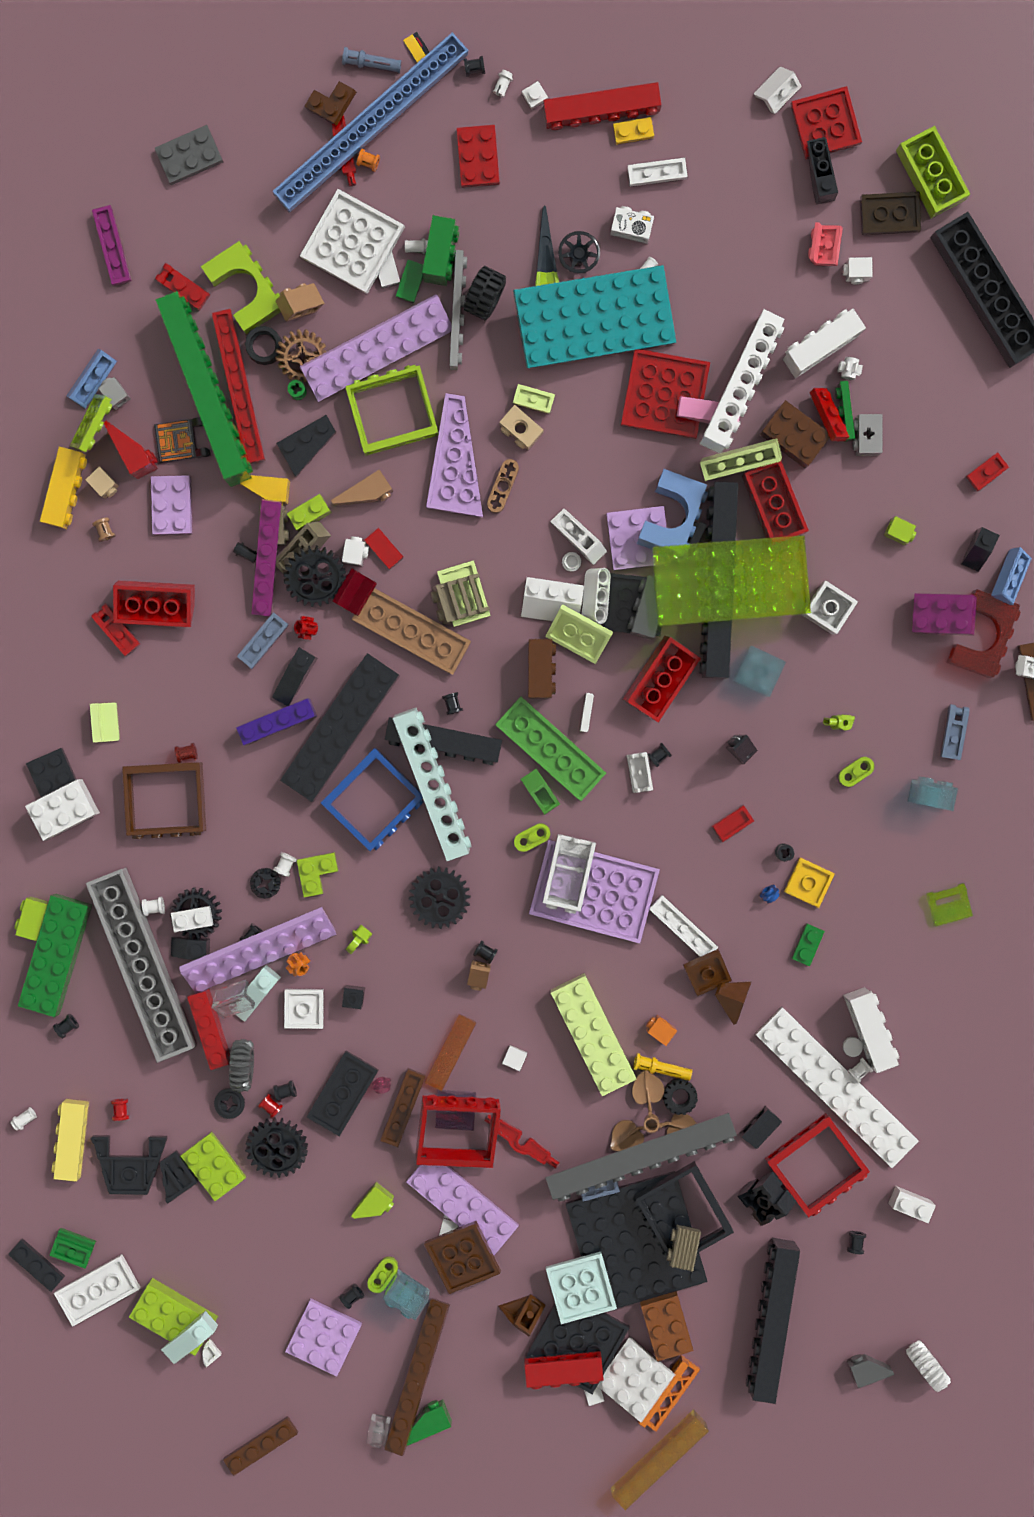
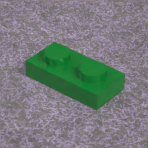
(808, 944)

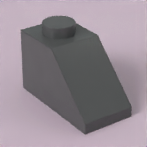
(868, 1370)

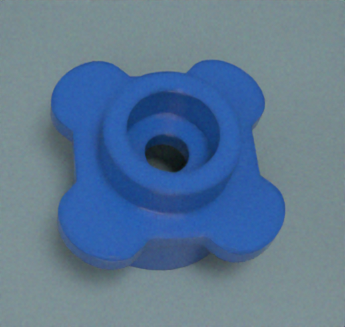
(770, 894)

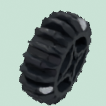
(196, 904)

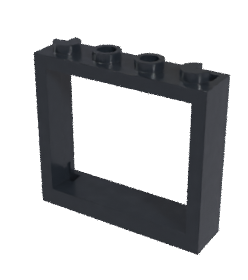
(650, 1222)

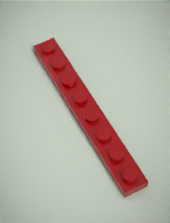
(238, 385)

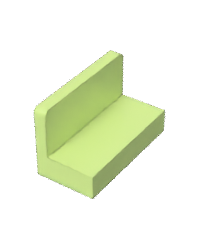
(104, 722)

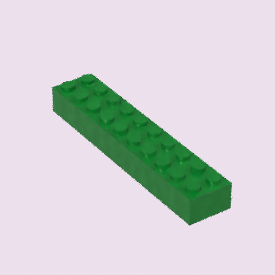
(202, 385)

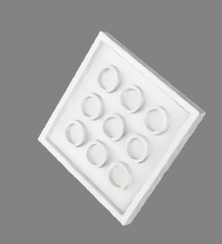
(352, 241)

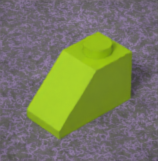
(374, 1203)

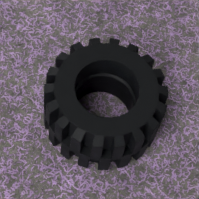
(484, 293)

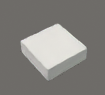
(514, 1058)

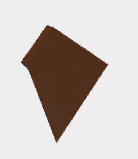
(732, 998)
(523, 1312)

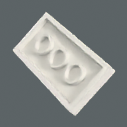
(97, 1290)

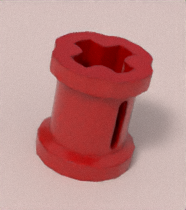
(270, 1106)
(120, 1109)

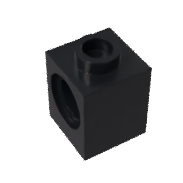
(353, 997)

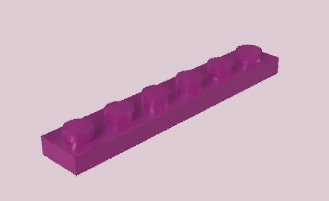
(266, 557)

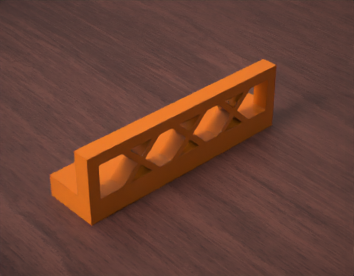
(678, 1369)

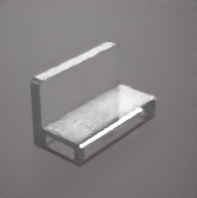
(232, 999)

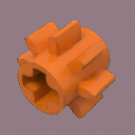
(297, 964)

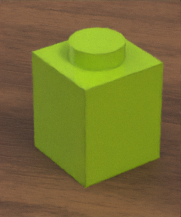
(900, 531)

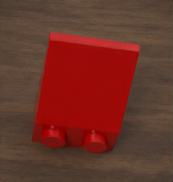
(136, 458)

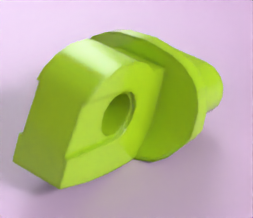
(836, 722)
(361, 935)

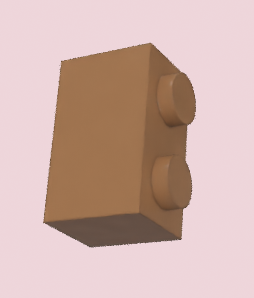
(299, 301)

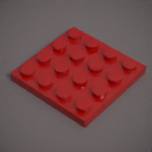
(655, 391)

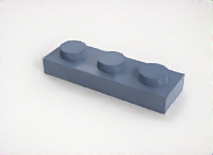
(263, 640)

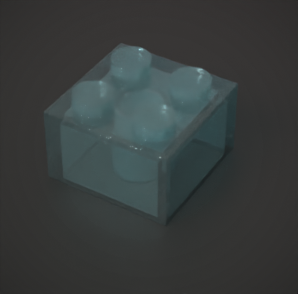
(759, 671)
(930, 794)
(406, 1295)

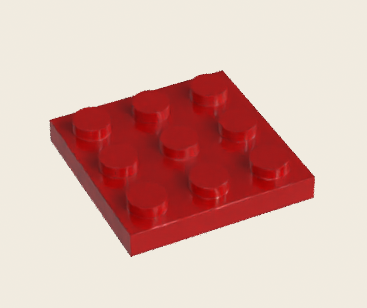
(827, 116)

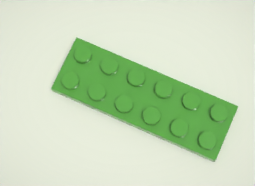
(550, 748)

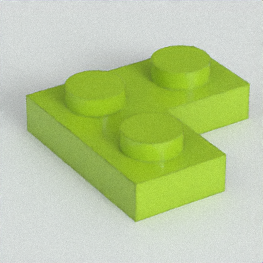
(311, 869)

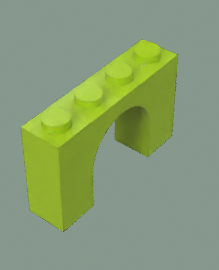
(235, 261)

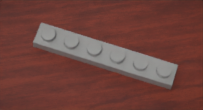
(457, 317)

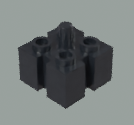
(767, 1198)

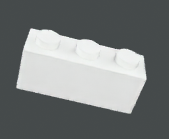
(546, 597)

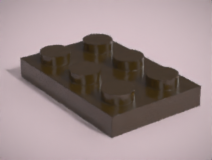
(890, 213)

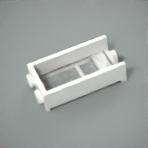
(569, 873)

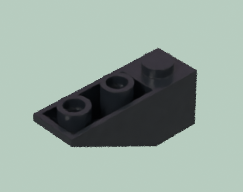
(821, 171)
(741, 747)

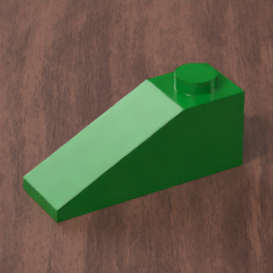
(430, 1421)

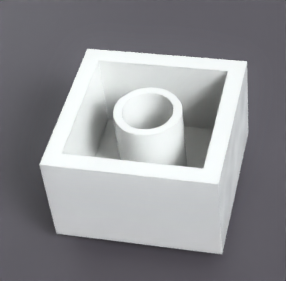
(830, 608)

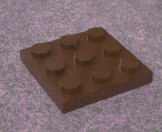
(462, 1257)

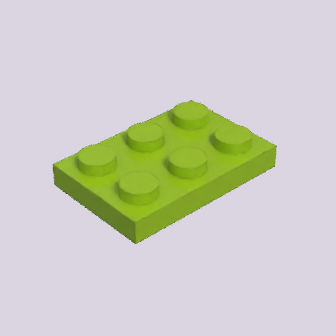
(213, 1166)

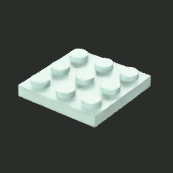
(581, 1287)

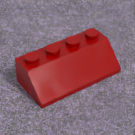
(153, 603)
(661, 678)

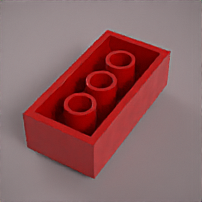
(774, 501)

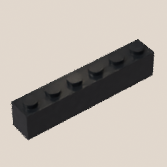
(452, 742)

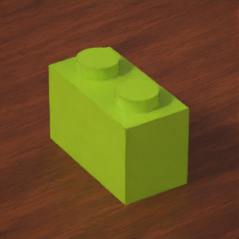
(308, 512)
(31, 918)

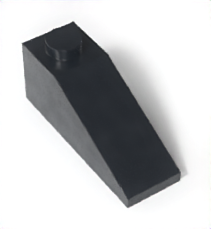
(294, 676)

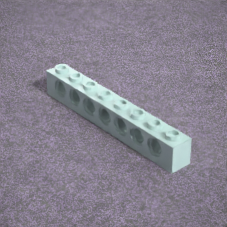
(451, 848)

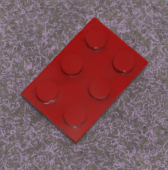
(478, 156)

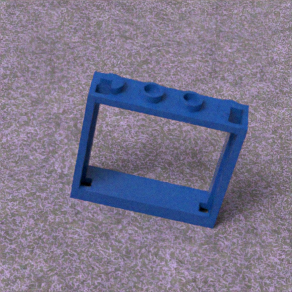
(351, 777)

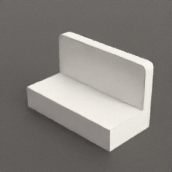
(778, 89)

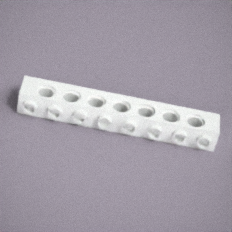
(713, 437)

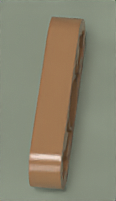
(513, 474)

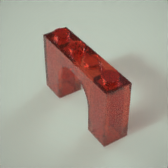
(987, 662)

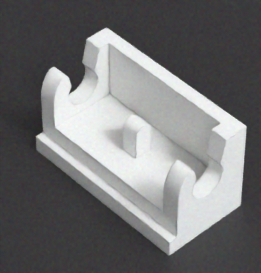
(639, 772)

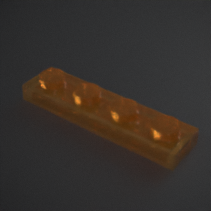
(450, 1052)

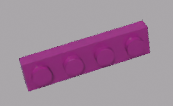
(111, 245)

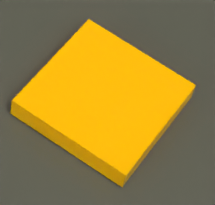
(809, 882)

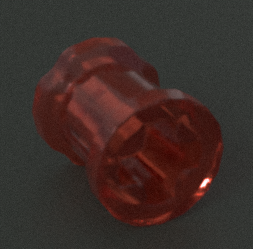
(186, 752)

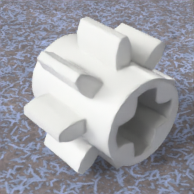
(850, 368)

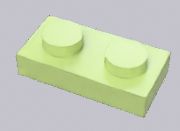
(533, 399)

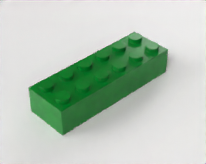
(55, 955)

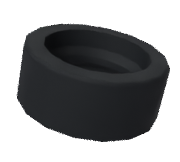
(249, 344)

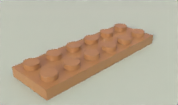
(413, 631)

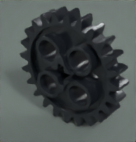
(312, 559)
(431, 912)
(276, 1147)

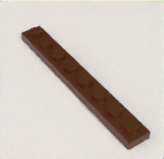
(417, 1377)

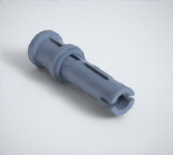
(395, 65)

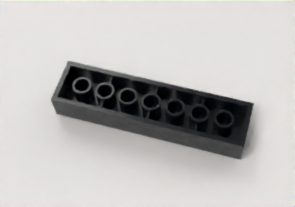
(987, 288)
(340, 727)
(773, 1320)

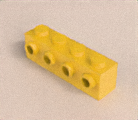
(63, 488)

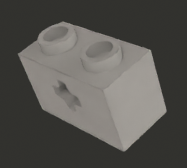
(873, 425)

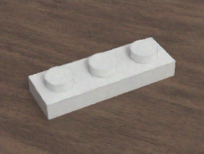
(657, 172)

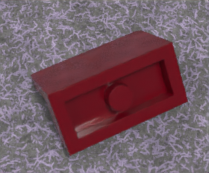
(354, 592)

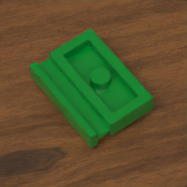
(73, 1248)

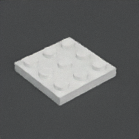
(635, 1379)

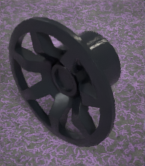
(579, 253)

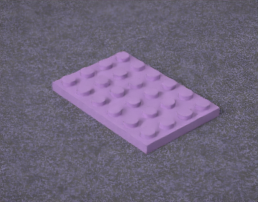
(614, 898)

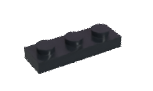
(36, 1265)

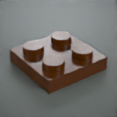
(707, 972)

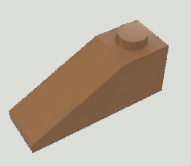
(368, 490)

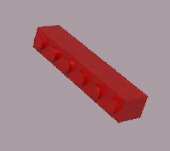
(602, 105)

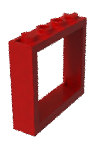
(798, 1141)
(458, 1157)

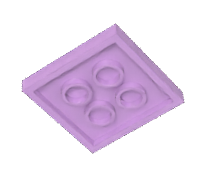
(624, 532)
(323, 1337)

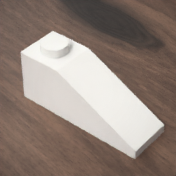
(579, 536)

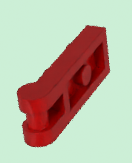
(192, 292)
(116, 632)

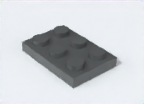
(188, 154)

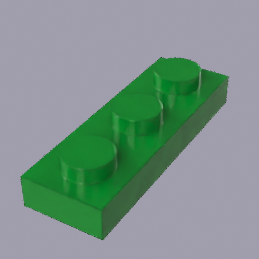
(845, 411)

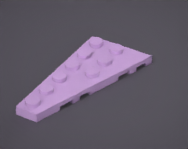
(454, 472)

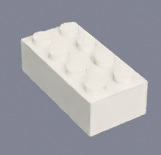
(824, 343)
(871, 1030)

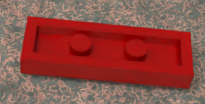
(829, 414)

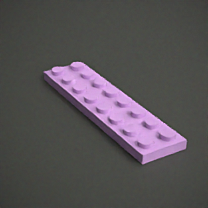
(377, 348)
(258, 950)

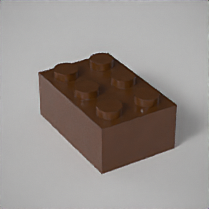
(796, 434)
(541, 668)

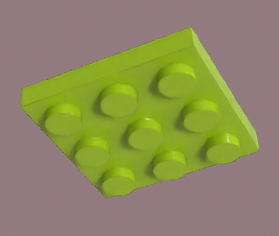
(91, 423)

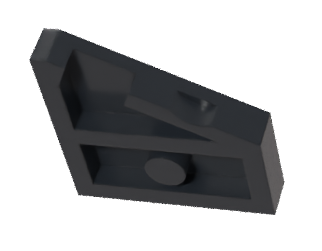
(176, 1176)

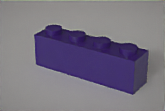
(276, 721)

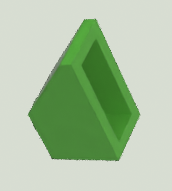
(540, 791)

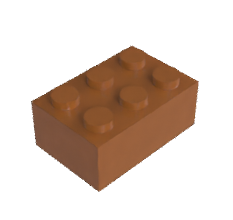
(666, 1326)

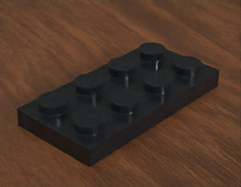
(51, 772)
(342, 1093)

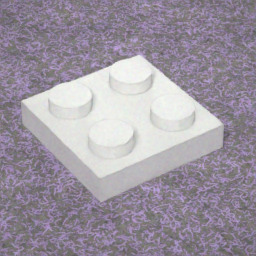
(304, 1008)

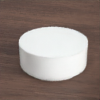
(852, 1046)

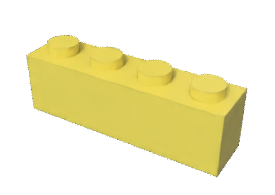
(71, 1140)

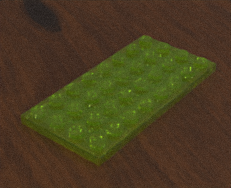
(731, 580)

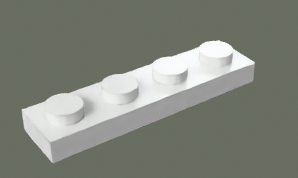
(682, 926)

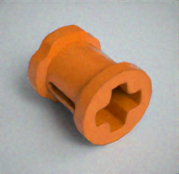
(368, 160)

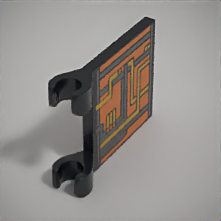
(177, 440)

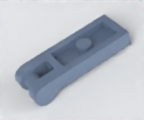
(955, 732)

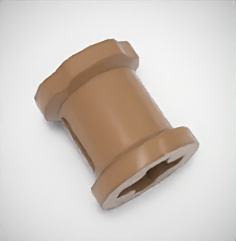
(103, 536)

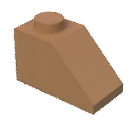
(478, 975)

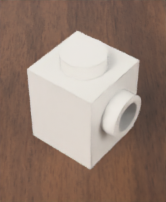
(858, 270)
(355, 551)

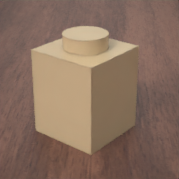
(102, 483)

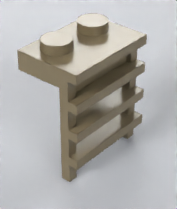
(446, 602)

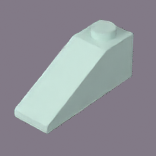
(260, 988)
(190, 1337)

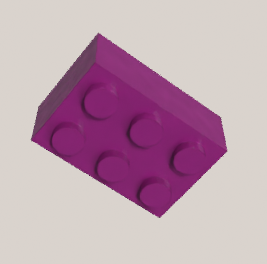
(944, 614)

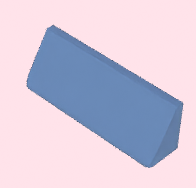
(91, 378)
(1011, 575)

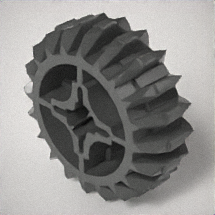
(241, 1065)

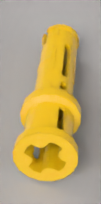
(653, 1065)

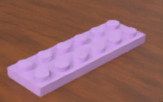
(462, 1203)

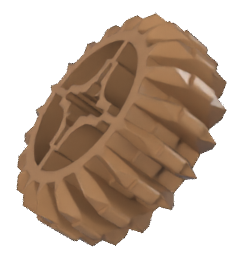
(293, 356)

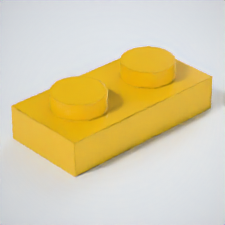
(633, 130)

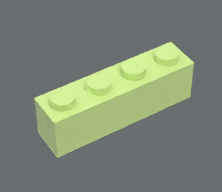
(741, 459)

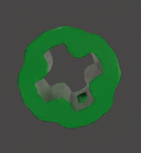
(300, 394)

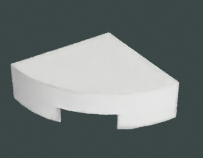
(210, 1353)

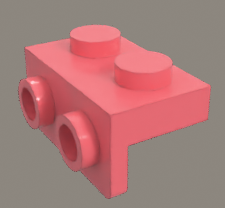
(825, 244)

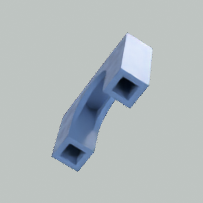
(690, 495)

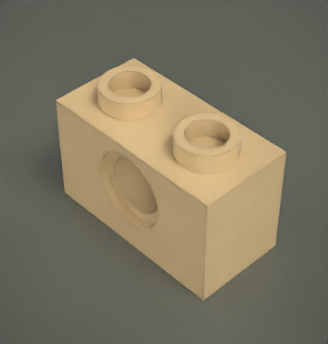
(518, 417)

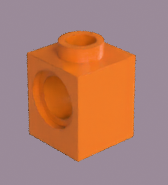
(661, 1029)

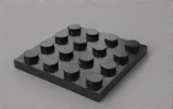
(584, 1335)

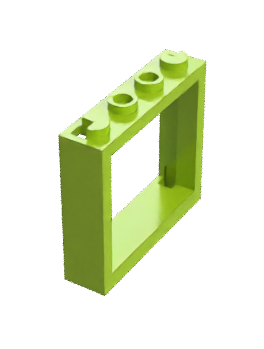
(397, 441)

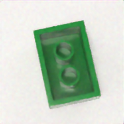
(440, 250)

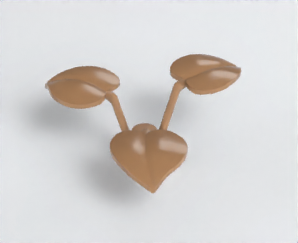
(646, 1089)

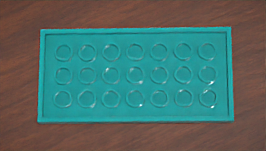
(594, 316)

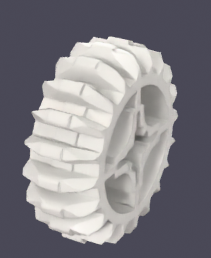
(928, 1366)

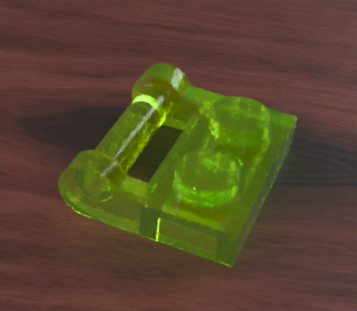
(951, 910)

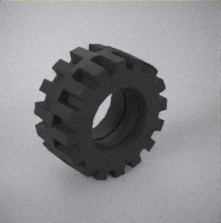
(680, 1108)

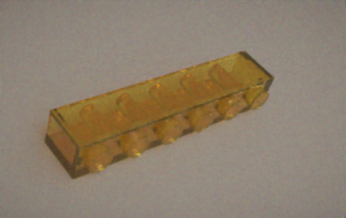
(659, 1459)

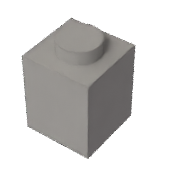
(114, 390)

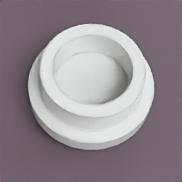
(571, 561)

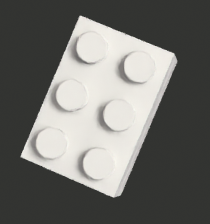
(62, 809)

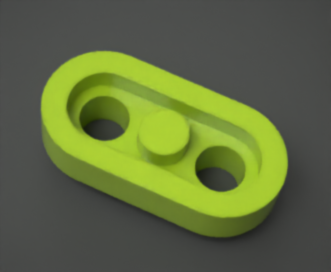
(856, 772)
(532, 838)
(383, 1274)

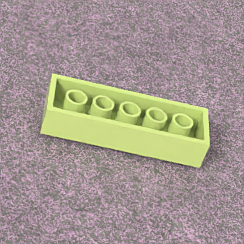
(593, 1034)

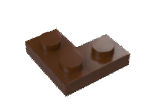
(331, 107)

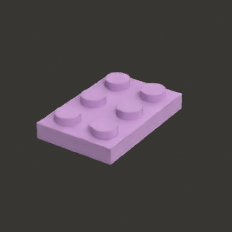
(171, 505)

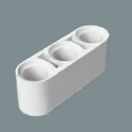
(596, 594)

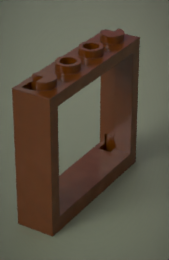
(158, 832)

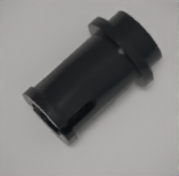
(245, 552)

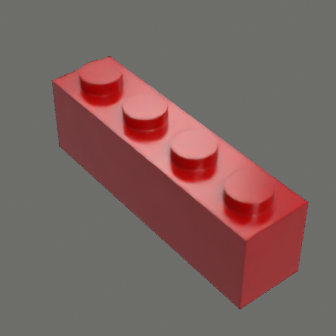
(209, 1029)
(563, 1369)

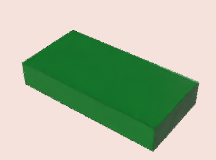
(410, 282)

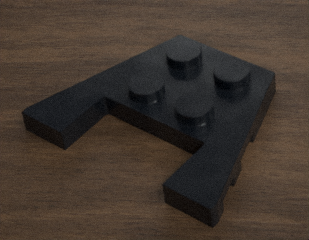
(129, 1173)

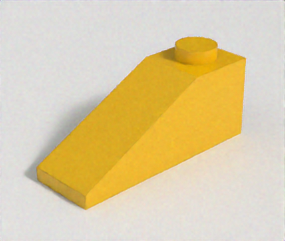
(269, 487)

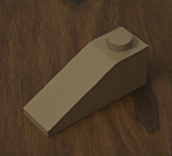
(311, 534)

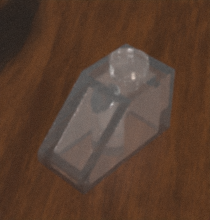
(378, 1430)

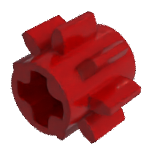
(306, 627)

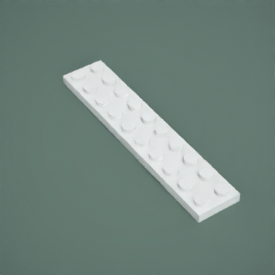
(836, 1087)

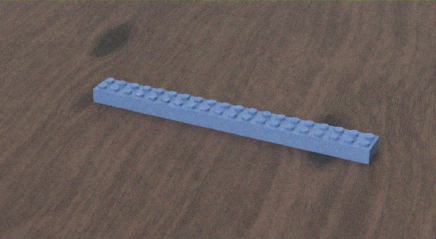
(370, 122)

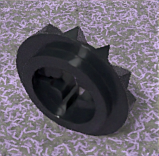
(267, 874)
(221, 1107)

